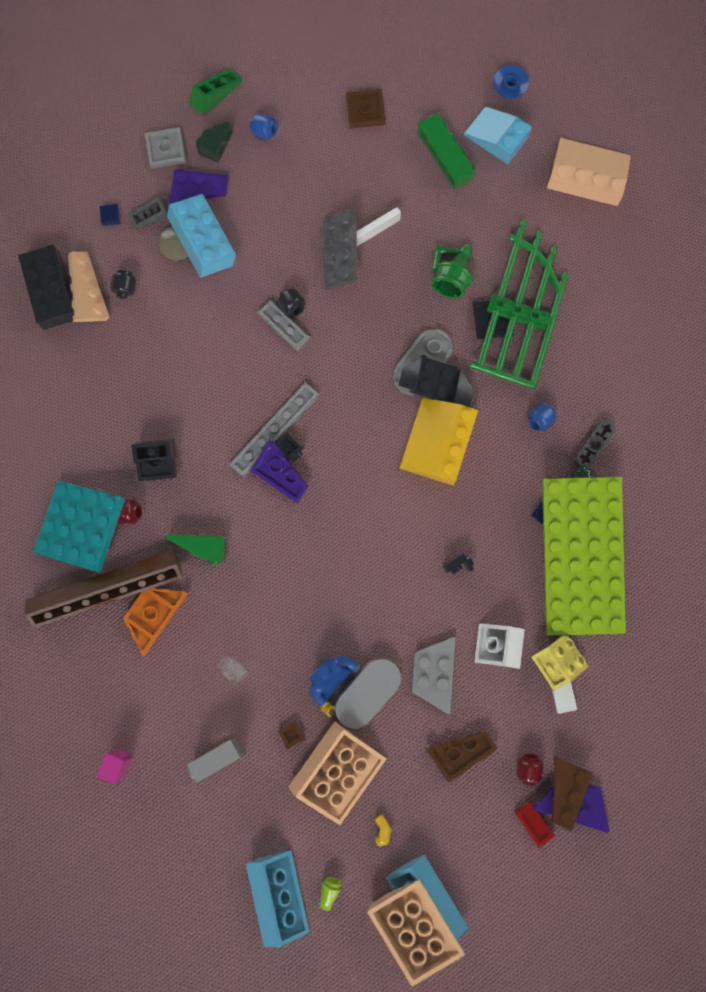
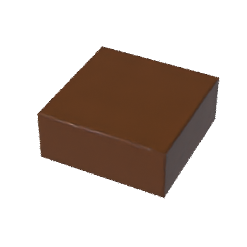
(291, 735)

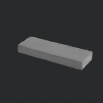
(283, 325)

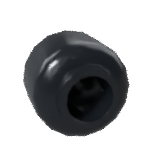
(123, 284)
(291, 302)

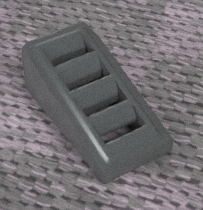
(158, 216)

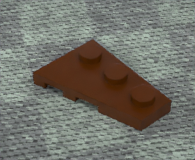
(461, 754)
(568, 792)

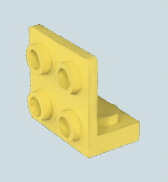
(560, 662)

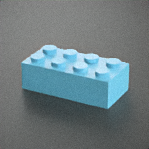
(201, 235)

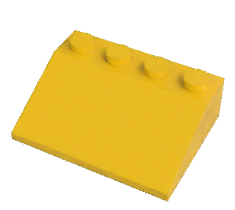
(439, 440)

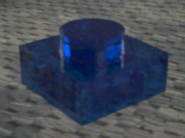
(110, 215)

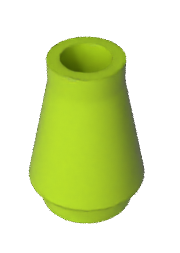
(330, 889)

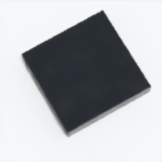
(482, 319)

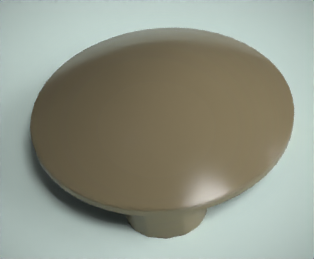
(171, 245)

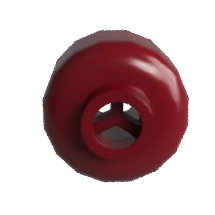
(130, 512)
(529, 769)

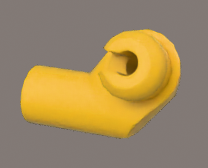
(385, 831)

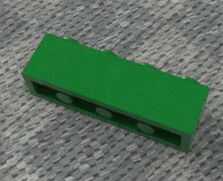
(445, 151)

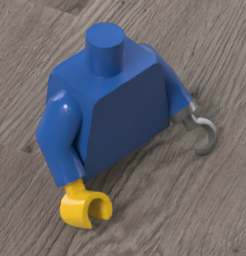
(329, 678)

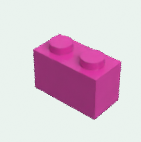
(115, 766)

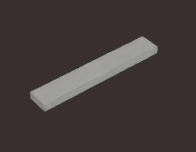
(275, 428)

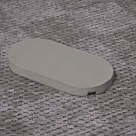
(430, 344)
(367, 693)

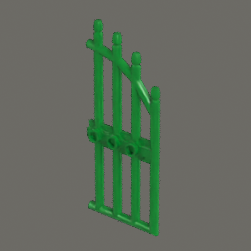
(521, 313)

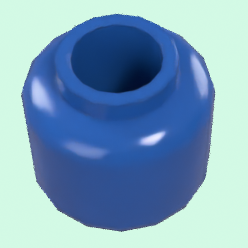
(263, 126)
(541, 417)

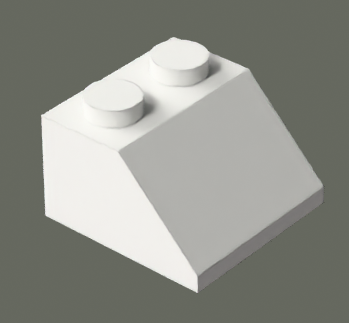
(499, 645)

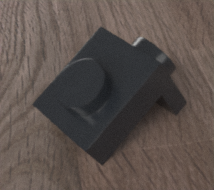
(290, 447)

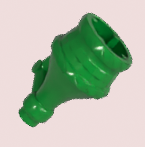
(451, 276)

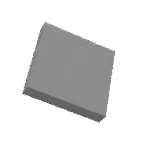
(165, 148)

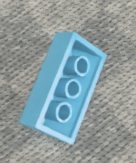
(421, 869)
(277, 899)

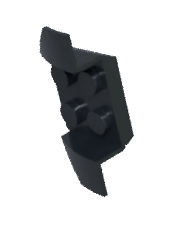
(436, 381)

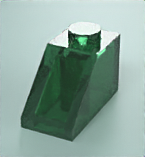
(214, 141)

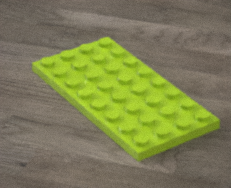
(583, 556)

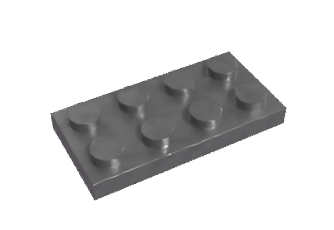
(340, 249)

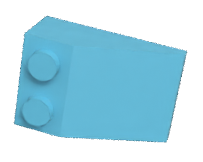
(499, 133)

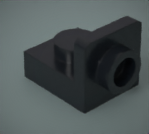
(455, 565)

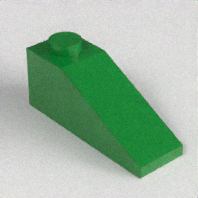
(212, 91)
(206, 547)

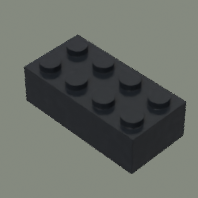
(47, 286)

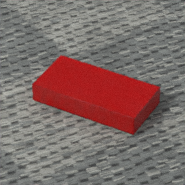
(534, 824)

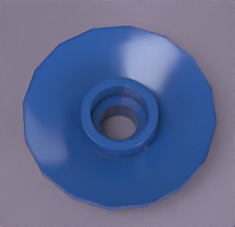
(511, 75)

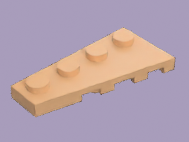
(87, 296)

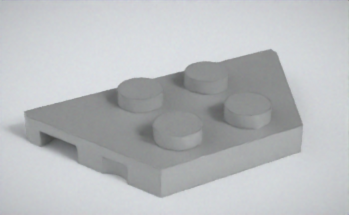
(435, 674)

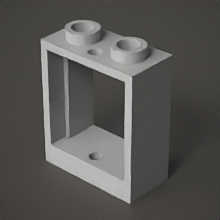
(215, 760)

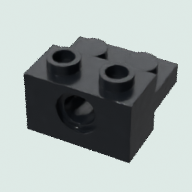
(154, 450)

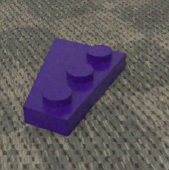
(192, 183)
(279, 472)

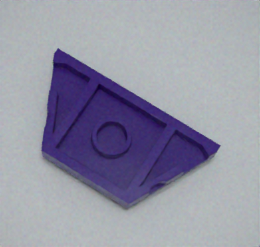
(591, 812)

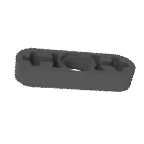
(598, 431)

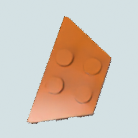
(151, 615)

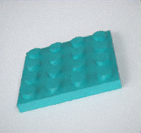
(79, 526)

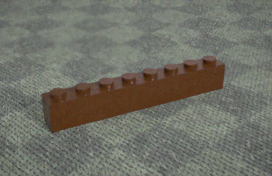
(103, 589)

